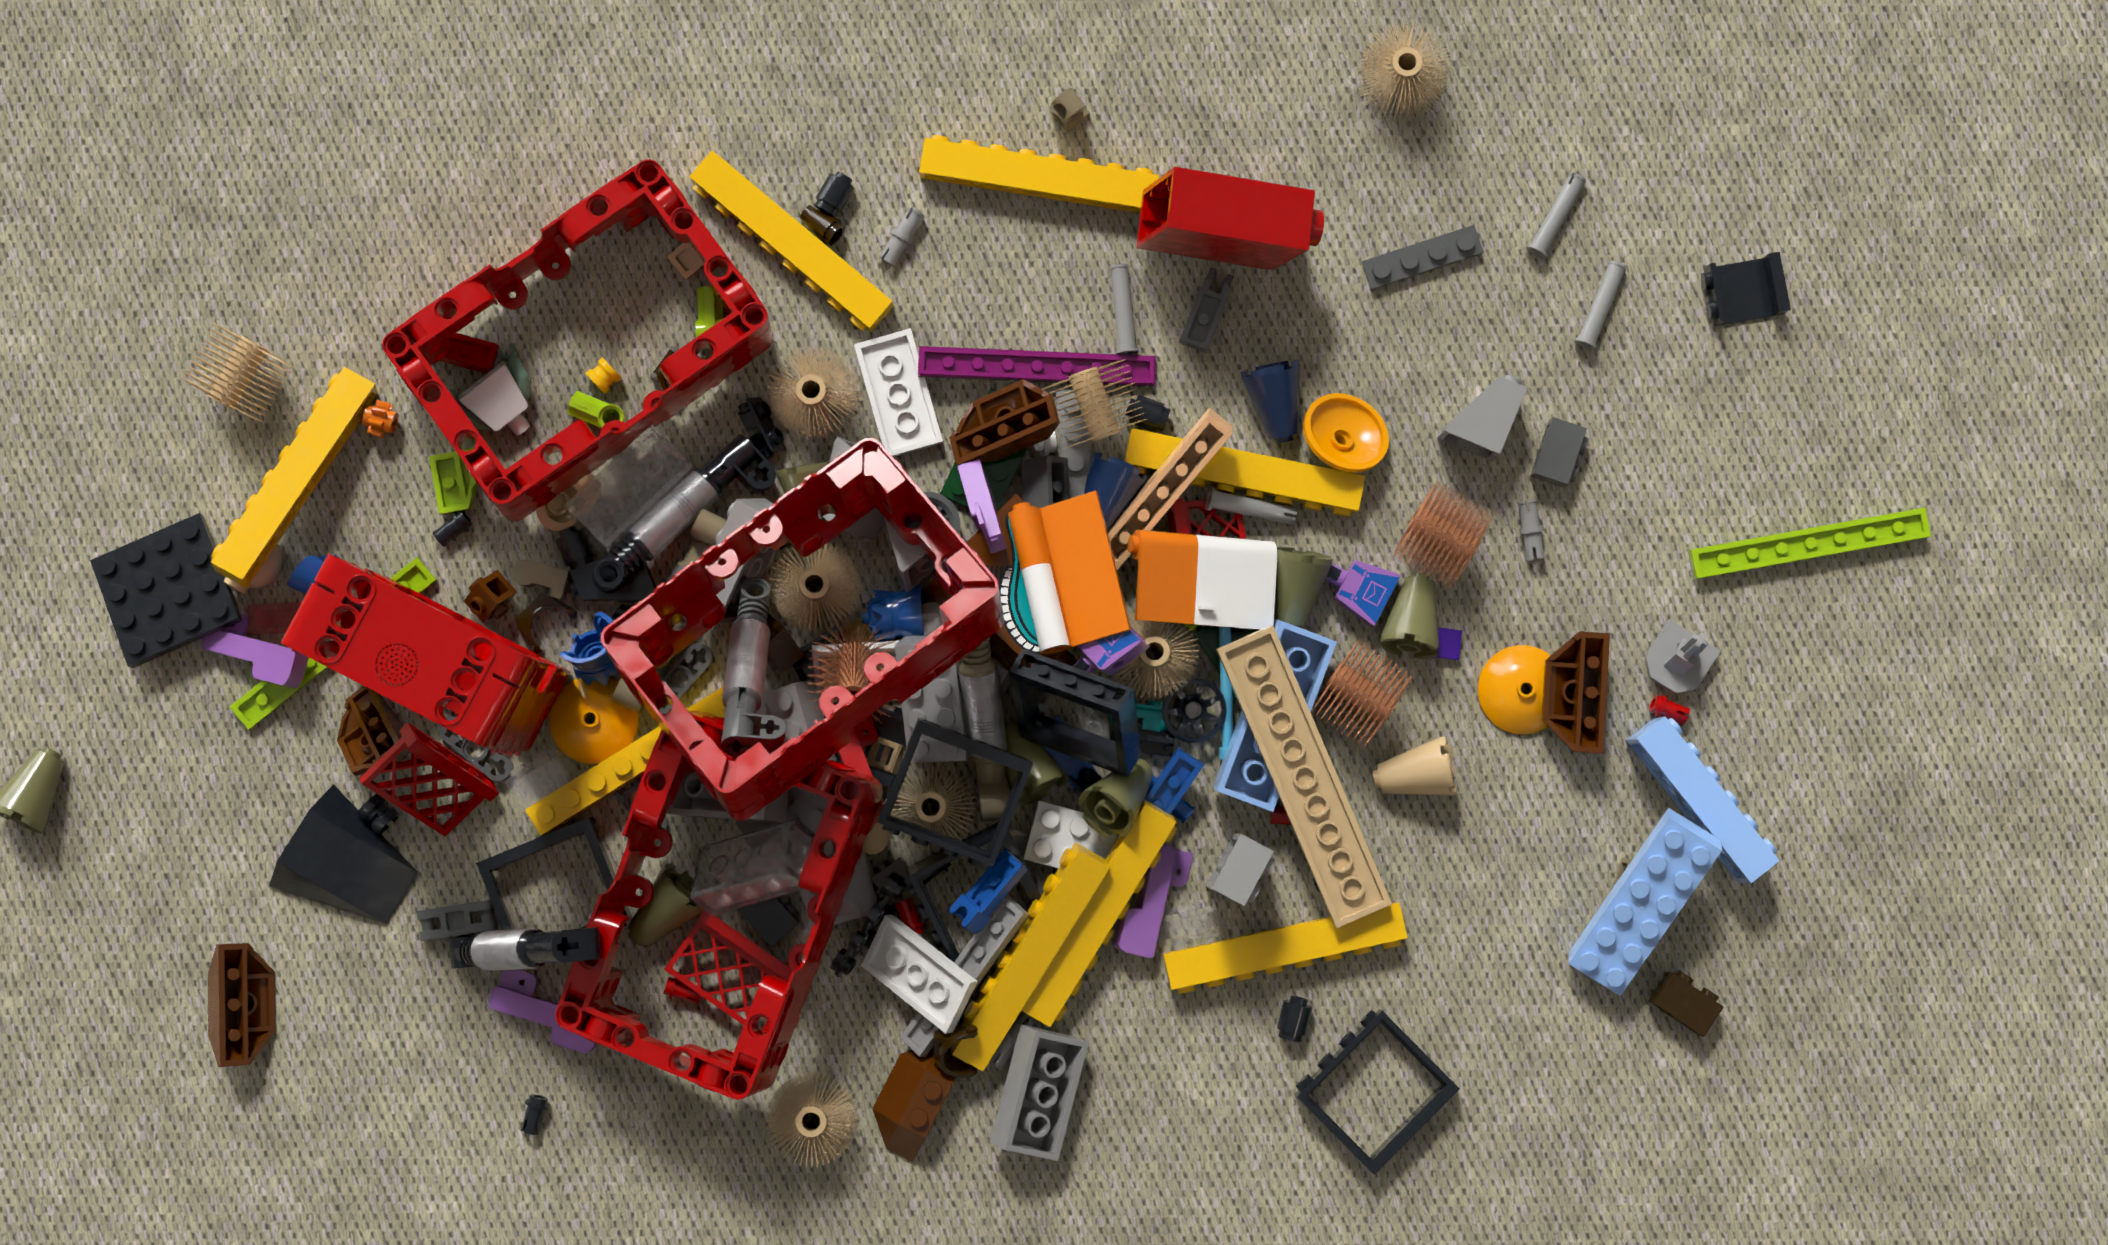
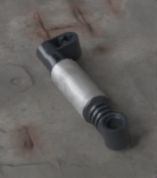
(675, 511)
(524, 948)

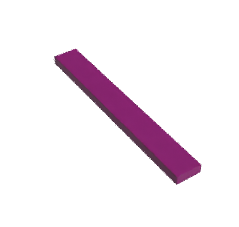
(1030, 365)

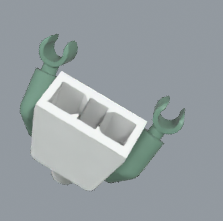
(498, 396)

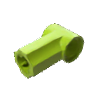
(709, 309)
(592, 409)

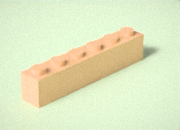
(1169, 481)

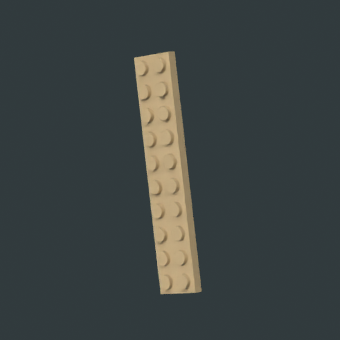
(1304, 776)

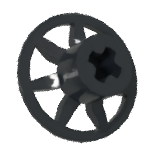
(1193, 709)

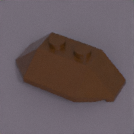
(1004, 423)
(1578, 691)
(368, 730)
(239, 1004)
(911, 1102)

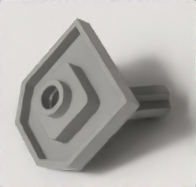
(1679, 658)

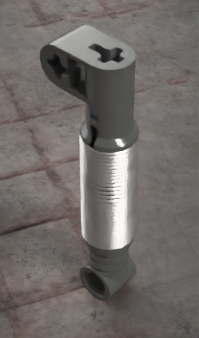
(746, 675)

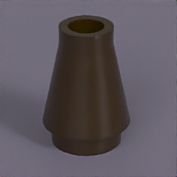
(824, 226)

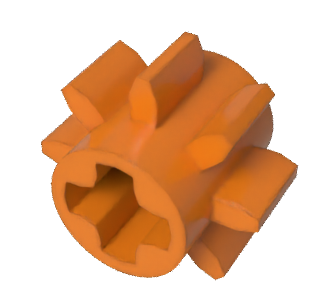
(380, 419)

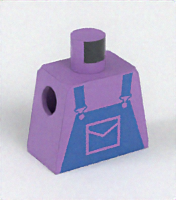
(1363, 589)
(1111, 652)

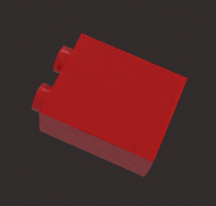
(1228, 219)

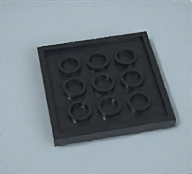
(165, 591)

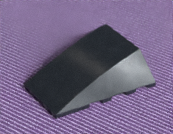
(343, 862)

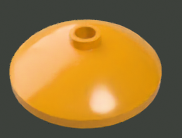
(1351, 423)
(1501, 689)
(595, 742)

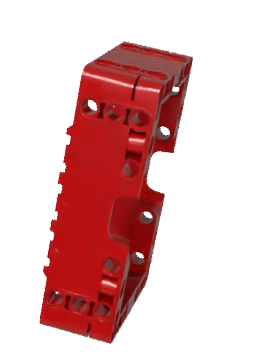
(626, 199)
(849, 489)
(444, 662)
(587, 995)

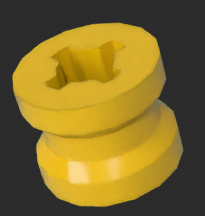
(603, 375)

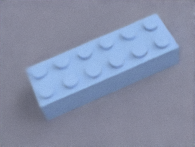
(1243, 768)
(1702, 798)
(1644, 901)

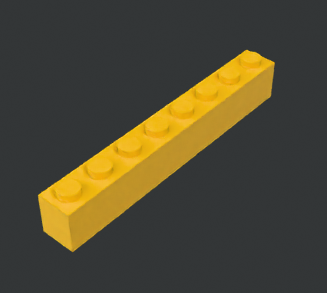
(1033, 174)
(791, 241)
(1256, 475)
(294, 477)
(606, 776)
(1128, 864)
(1281, 947)
(1030, 953)

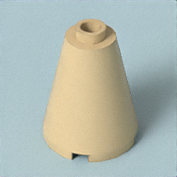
(1419, 771)

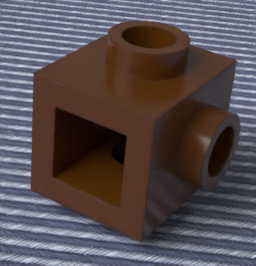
(490, 596)

